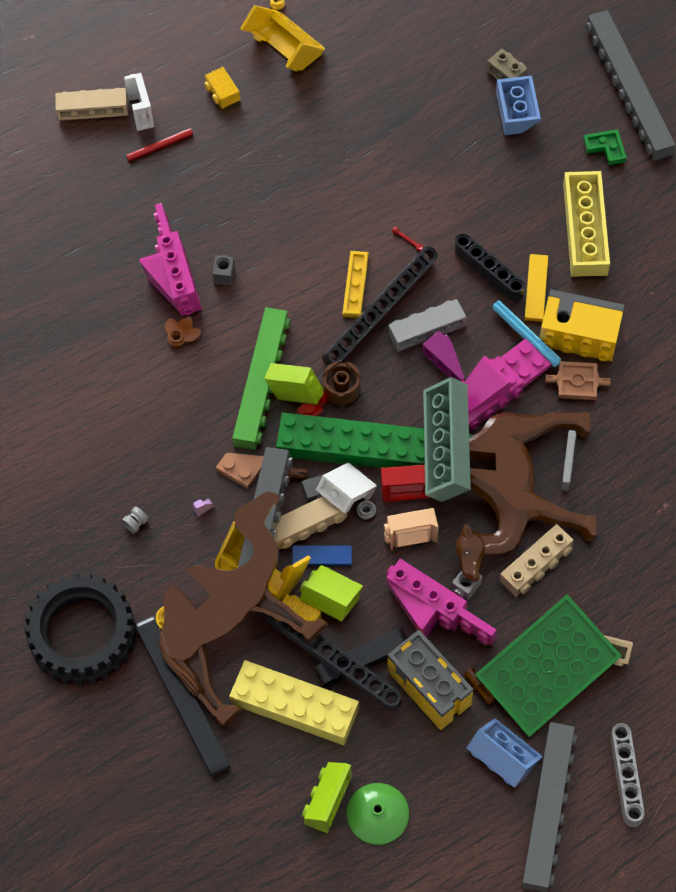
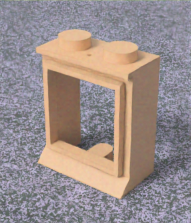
(411, 528)

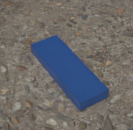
(324, 555)

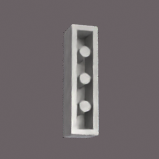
(422, 326)

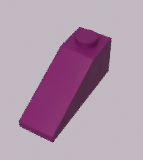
(442, 353)

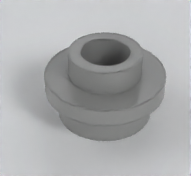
(366, 505)

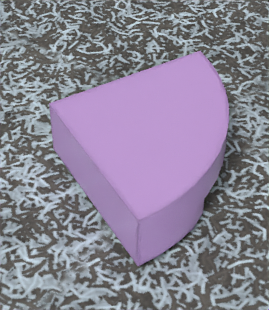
(202, 506)

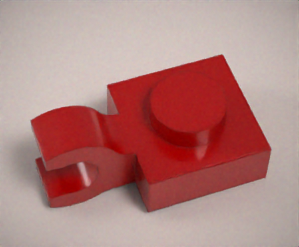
(313, 409)

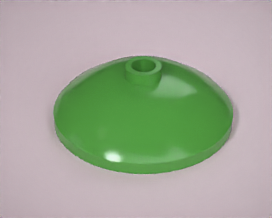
(382, 826)

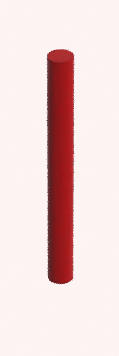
(160, 144)

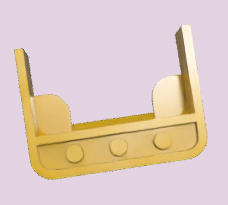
(283, 35)
(279, 584)

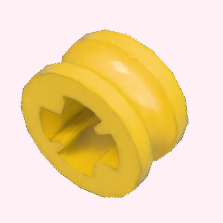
(277, 6)

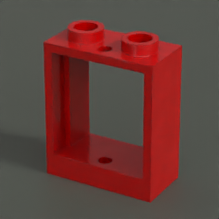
(403, 483)

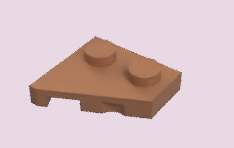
(240, 468)

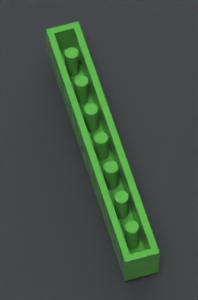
(257, 392)

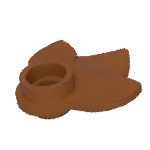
(182, 329)

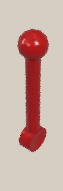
(419, 247)

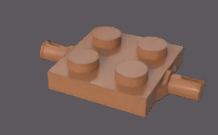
(577, 380)

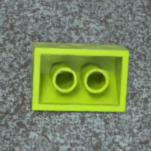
(327, 796)

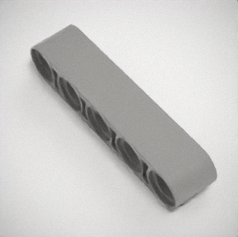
(627, 784)

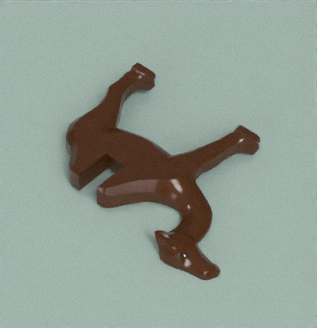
(511, 485)
(231, 600)

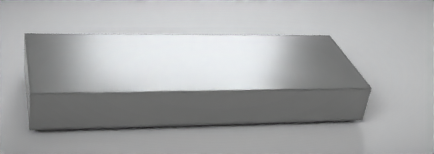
(568, 460)

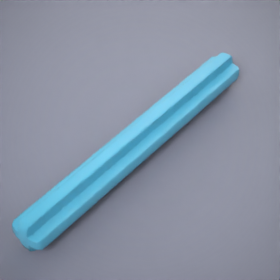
(526, 333)

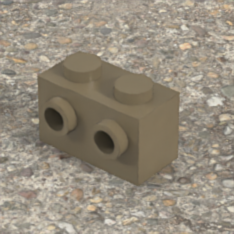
(505, 66)

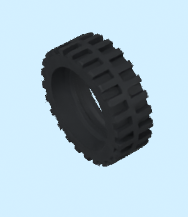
(70, 591)

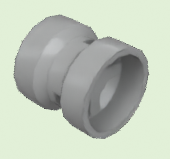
(135, 520)

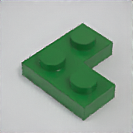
(606, 141)

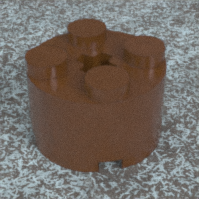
(341, 383)

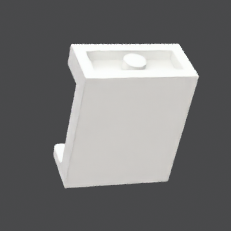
(142, 111)
(345, 486)

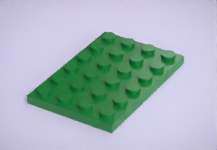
(548, 665)

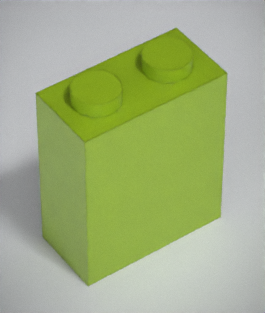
(294, 383)
(330, 592)

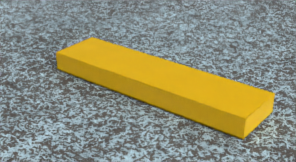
(355, 284)
(536, 288)

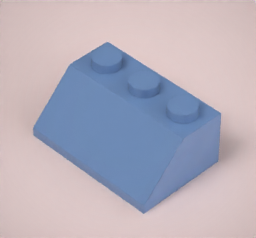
(517, 104)
(504, 752)

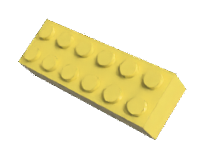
(586, 224)
(294, 702)

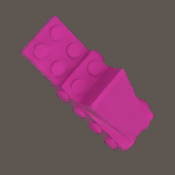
(170, 268)
(501, 380)
(431, 602)

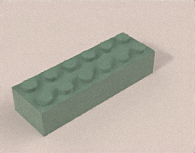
(446, 440)

